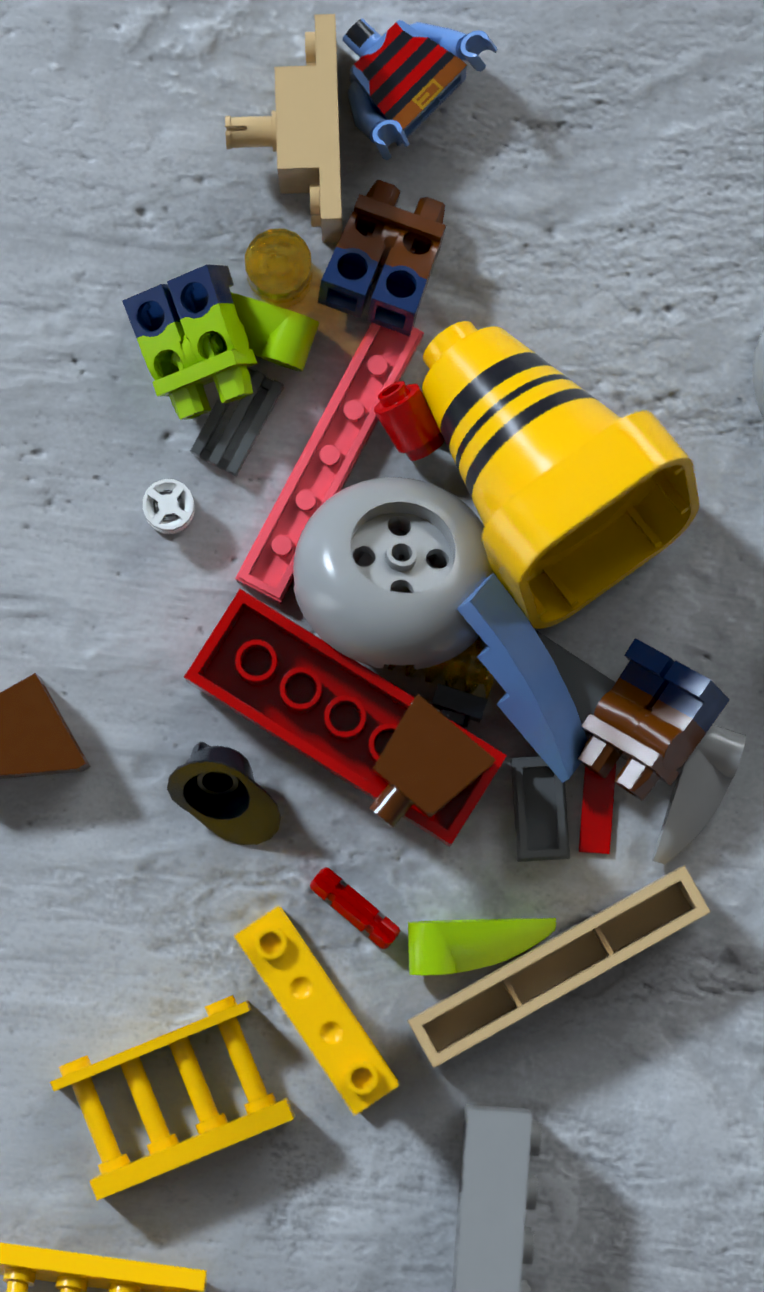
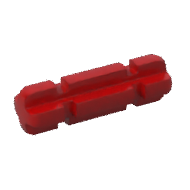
(354, 908)

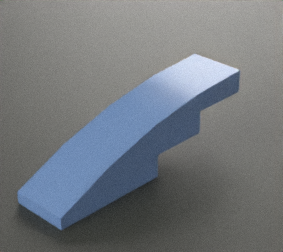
(534, 689)

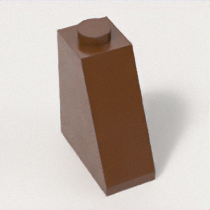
(35, 733)

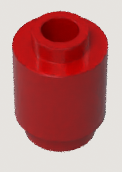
(408, 420)

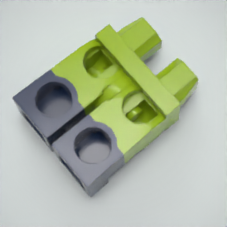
(193, 339)

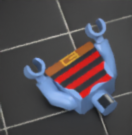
(406, 75)

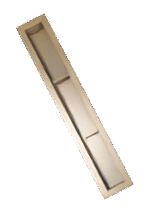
(558, 966)

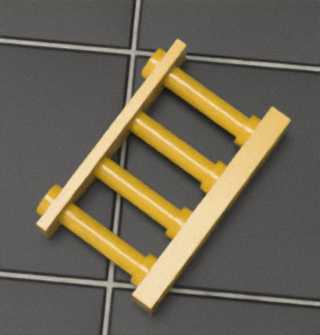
(317, 1010)
(165, 1148)
(77, 1271)

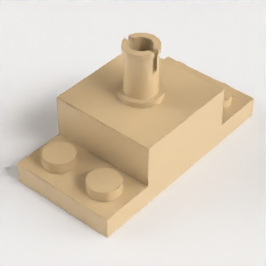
(304, 129)

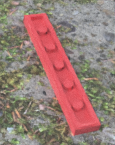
(327, 457)

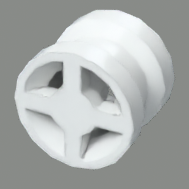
(166, 494)

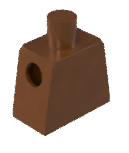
(426, 764)

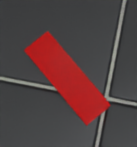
(597, 812)

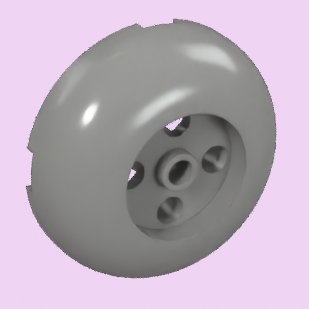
(370, 608)

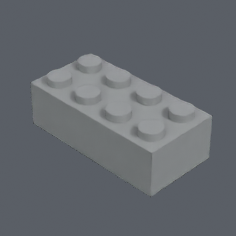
(494, 1199)

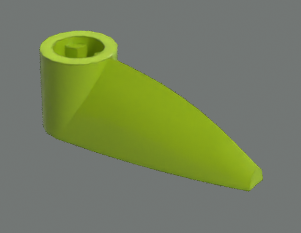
(276, 332)
(472, 944)

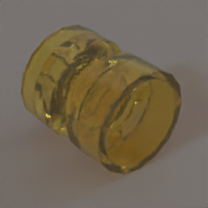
(279, 267)

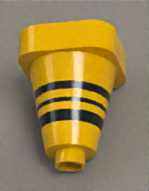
(554, 473)

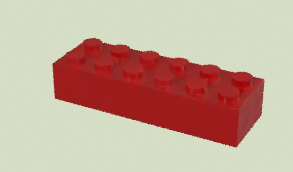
(317, 702)

